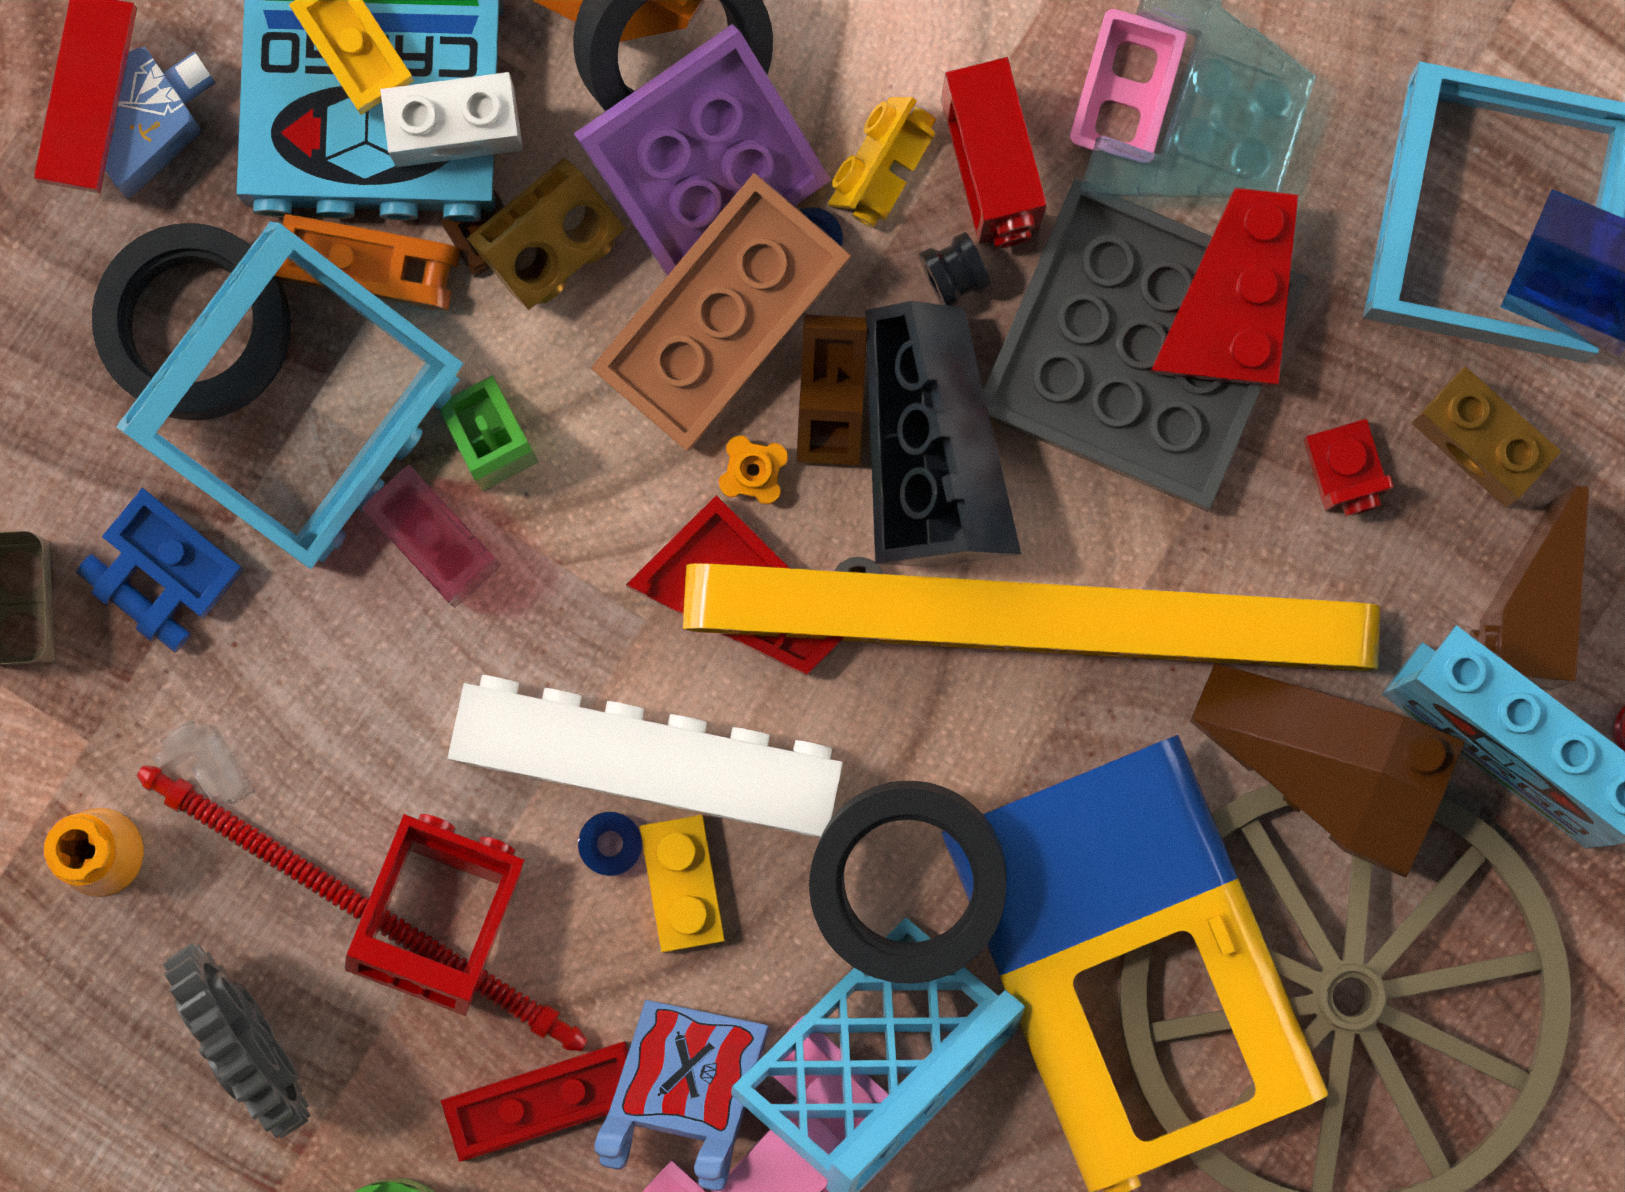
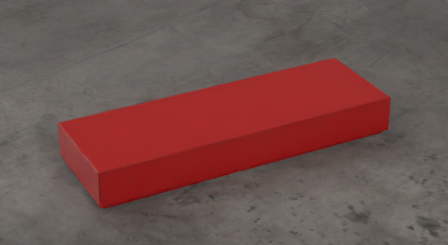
(85, 94)
(534, 1102)

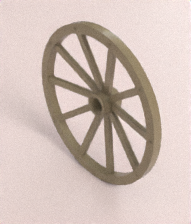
(1533, 1086)

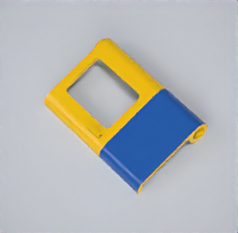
(1101, 874)

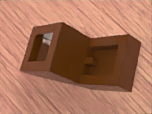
(831, 389)

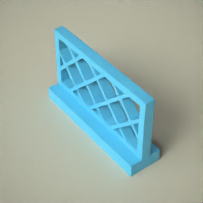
(912, 1102)

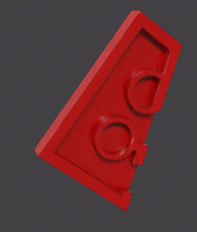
(1238, 297)
(723, 538)

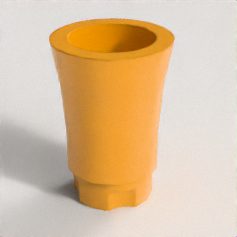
(116, 856)

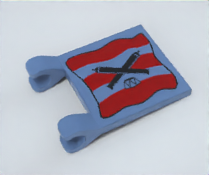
(682, 1085)

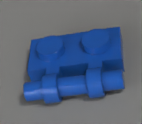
(171, 554)

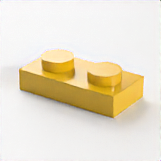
(353, 48)
(682, 883)

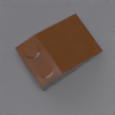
(1539, 604)

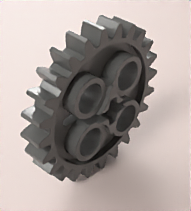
(236, 1040)

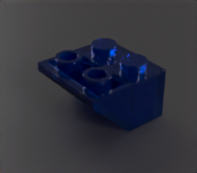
(1574, 273)

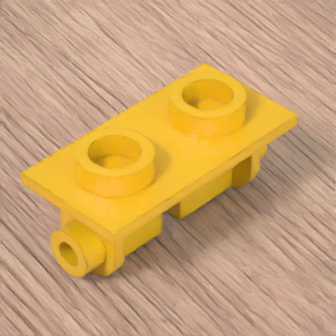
(890, 137)

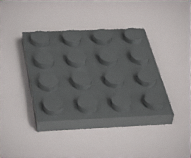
(1087, 344)

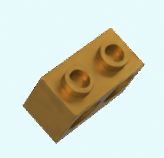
(538, 221)

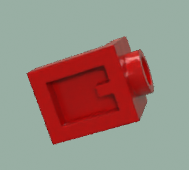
(1347, 468)

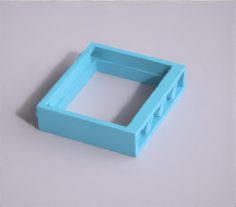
(1437, 82)
(392, 438)

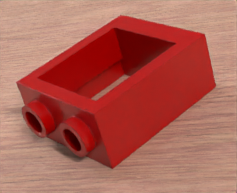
(993, 152)
(414, 973)

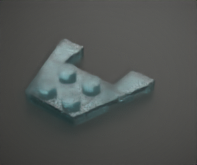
(1230, 117)

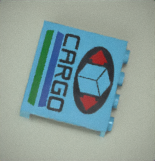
(313, 148)
(1517, 736)

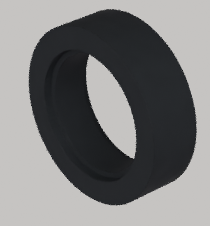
(601, 27)
(143, 261)
(908, 960)

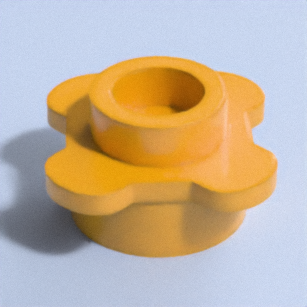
(764, 484)

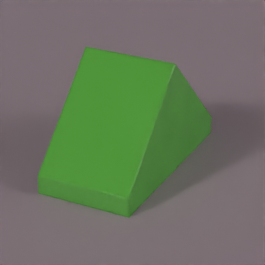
(487, 433)

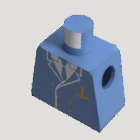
(153, 118)

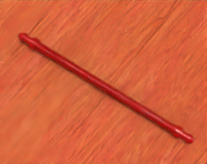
(182, 797)

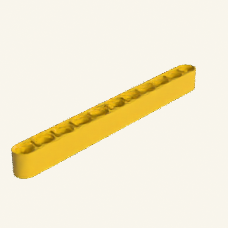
(1032, 617)

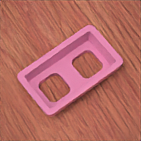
(1104, 86)

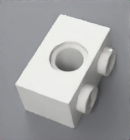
(451, 119)

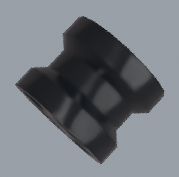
(955, 270)

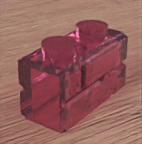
(431, 536)

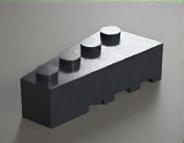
(932, 442)

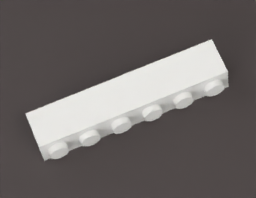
(645, 759)

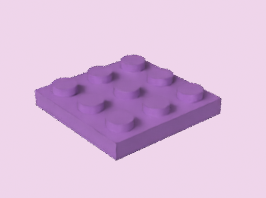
(694, 140)

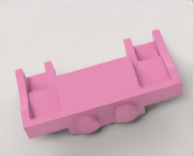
(771, 1162)

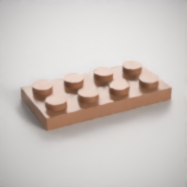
(721, 312)

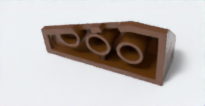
(1345, 764)

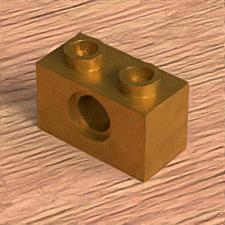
(1486, 437)

